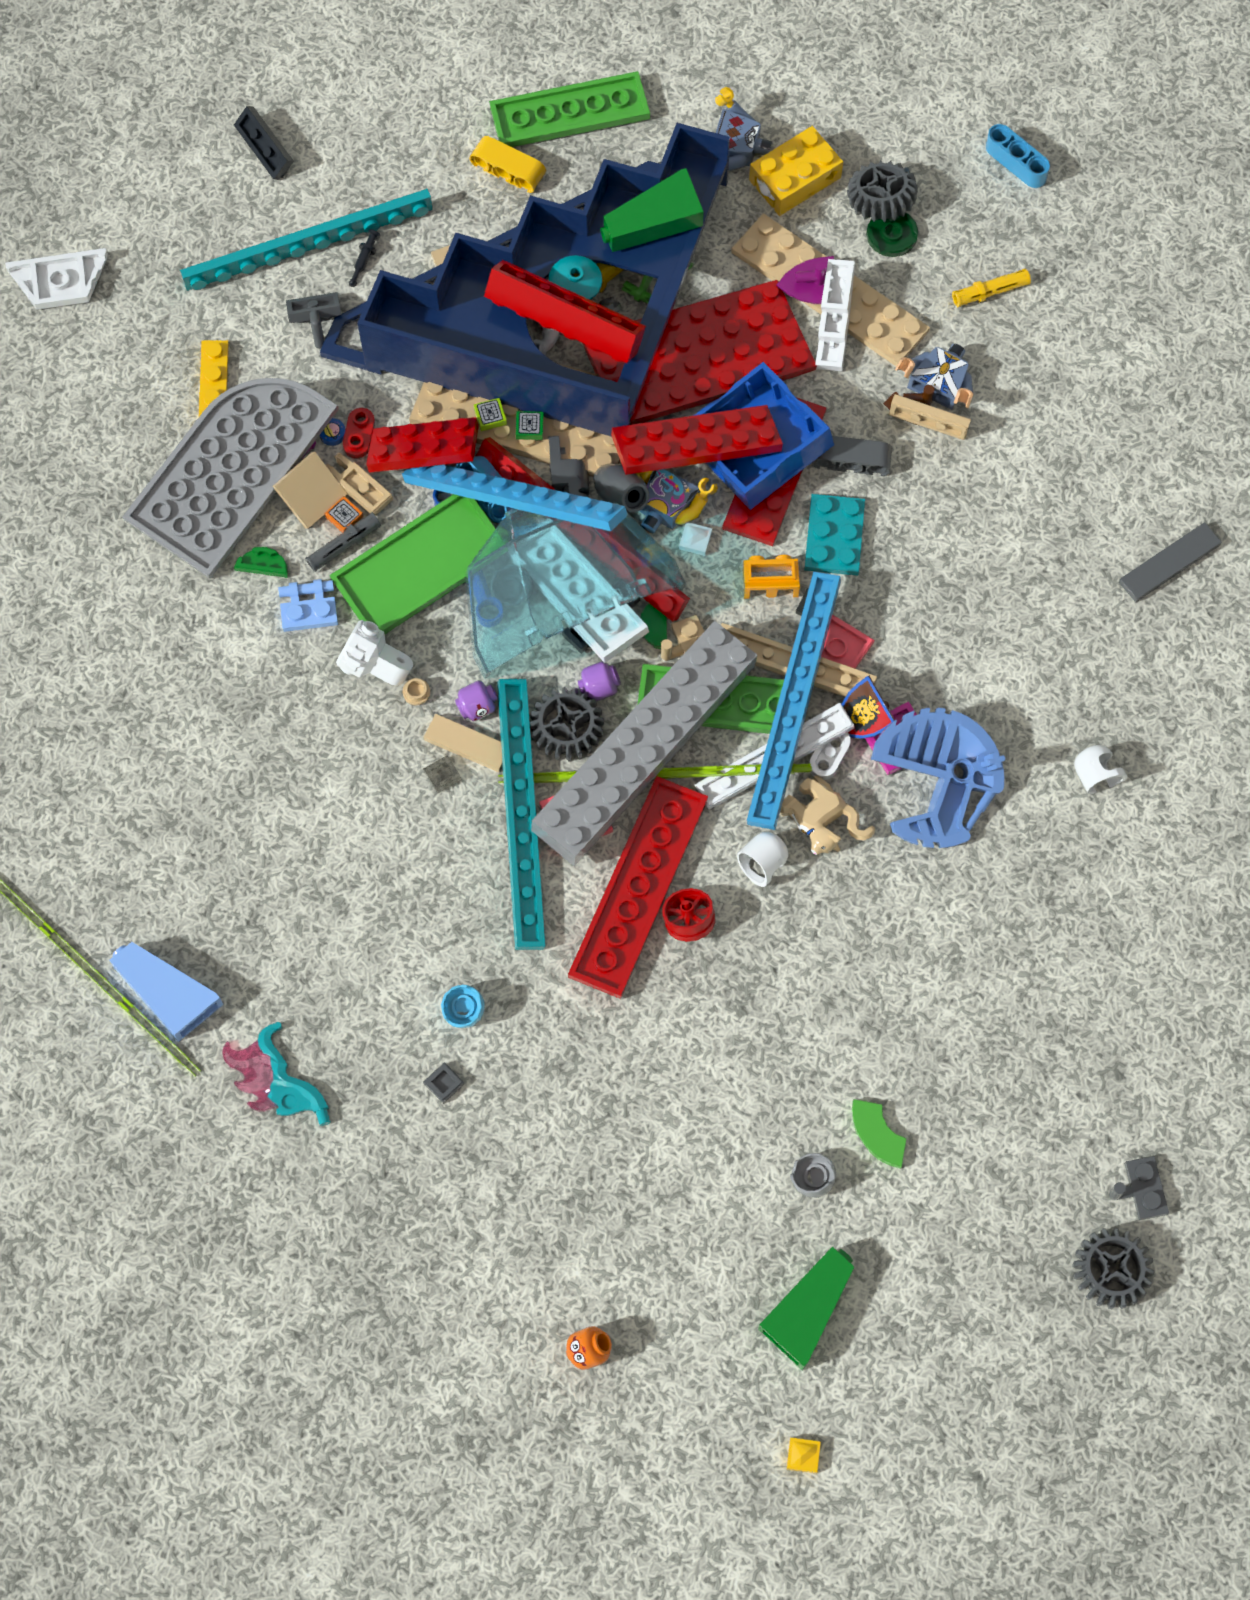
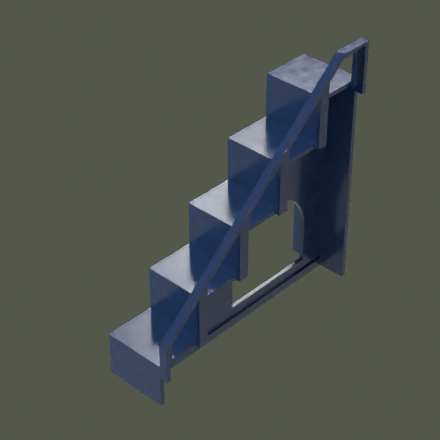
(483, 349)

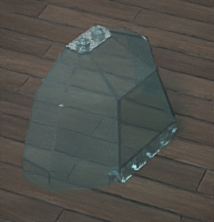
(553, 571)

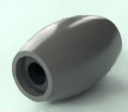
(615, 486)

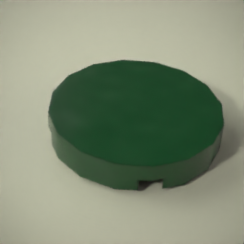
(894, 240)

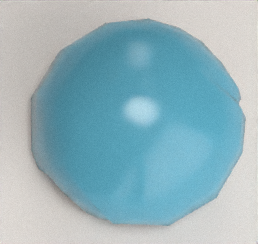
(462, 999)

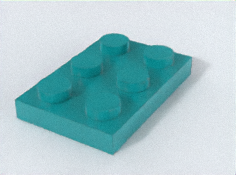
(834, 534)

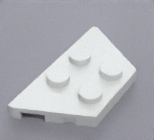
(59, 278)

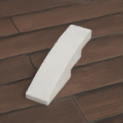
(835, 314)

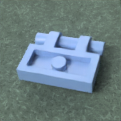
(308, 613)

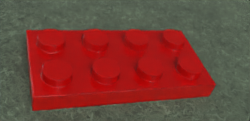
(422, 444)

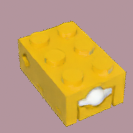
(795, 170)

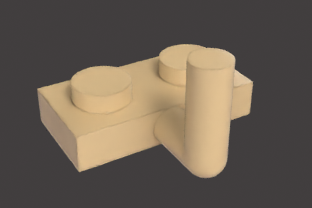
(686, 633)

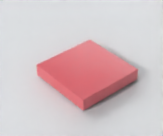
(845, 643)

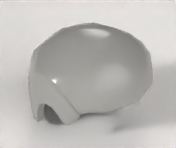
(821, 1172)

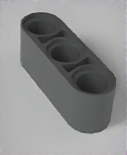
(856, 455)

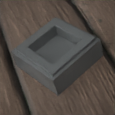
(443, 1082)

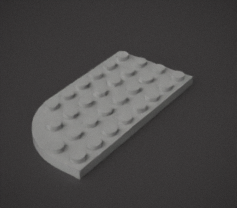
(227, 468)

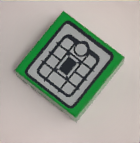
(529, 425)

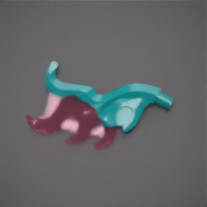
(269, 1081)

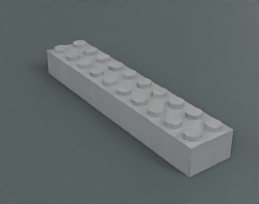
(643, 743)

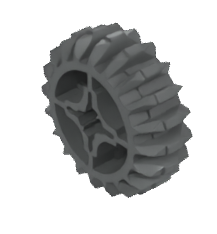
(882, 191)
(575, 718)
(1124, 1277)

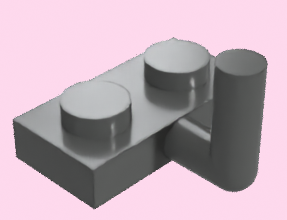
(313, 309)
(1144, 1188)

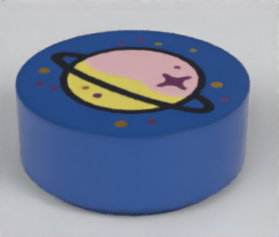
(333, 433)

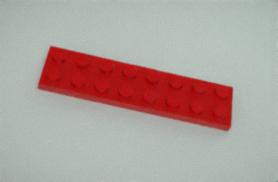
(638, 887)

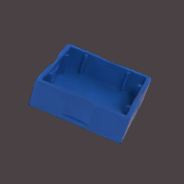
(800, 429)

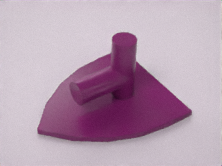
(806, 280)

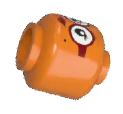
(588, 1347)

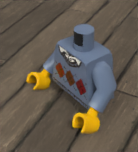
(742, 130)

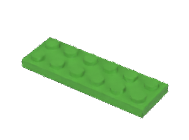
(570, 109)
(747, 708)

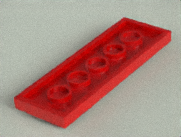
(696, 439)
(766, 518)

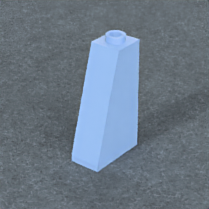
(168, 993)

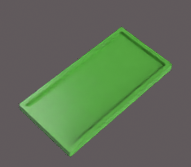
(415, 563)

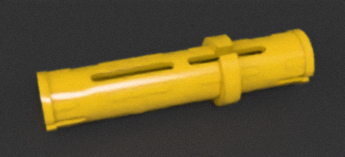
(981, 290)

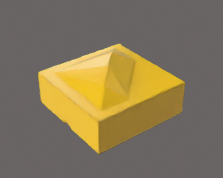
(803, 1455)

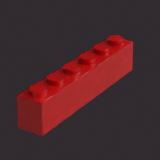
(564, 311)

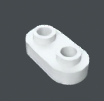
(831, 756)

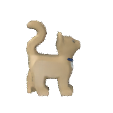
(820, 812)

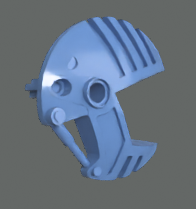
(934, 746)

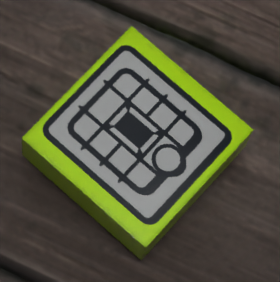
(490, 414)

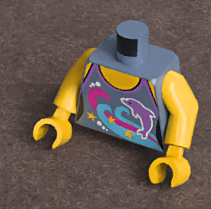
(672, 499)

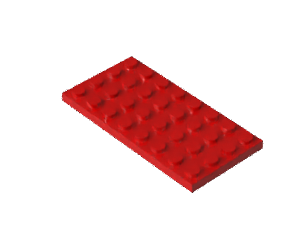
(714, 347)

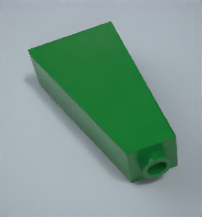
(654, 214)
(805, 1311)

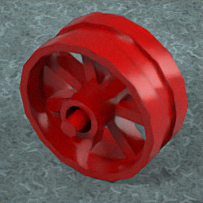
(689, 914)

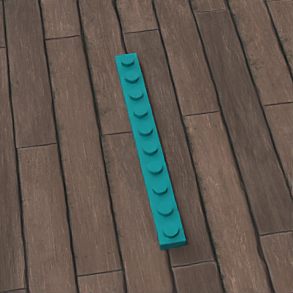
(299, 242)
(520, 812)

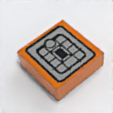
(343, 514)

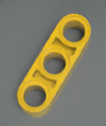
(508, 163)

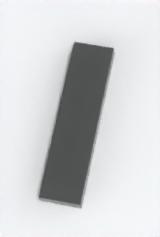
(1170, 562)

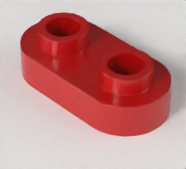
(358, 431)

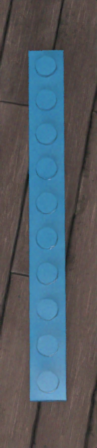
(518, 495)
(793, 701)

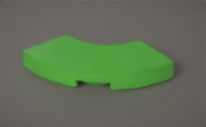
(876, 1134)

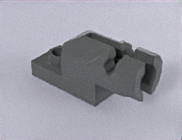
(567, 474)

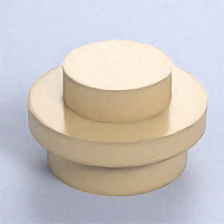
(416, 691)

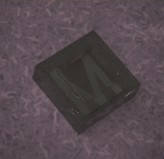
(442, 774)

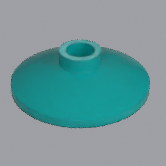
(586, 284)

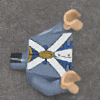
(943, 371)

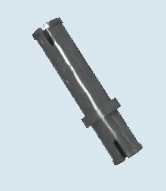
(345, 540)

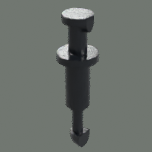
(366, 250)

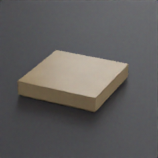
(309, 490)

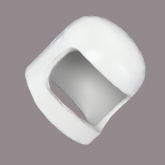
(1092, 768)
(768, 852)

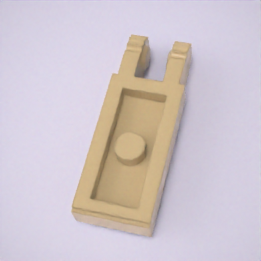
(361, 485)

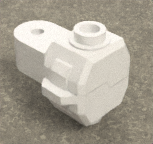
(369, 653)

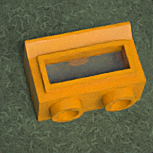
(770, 575)

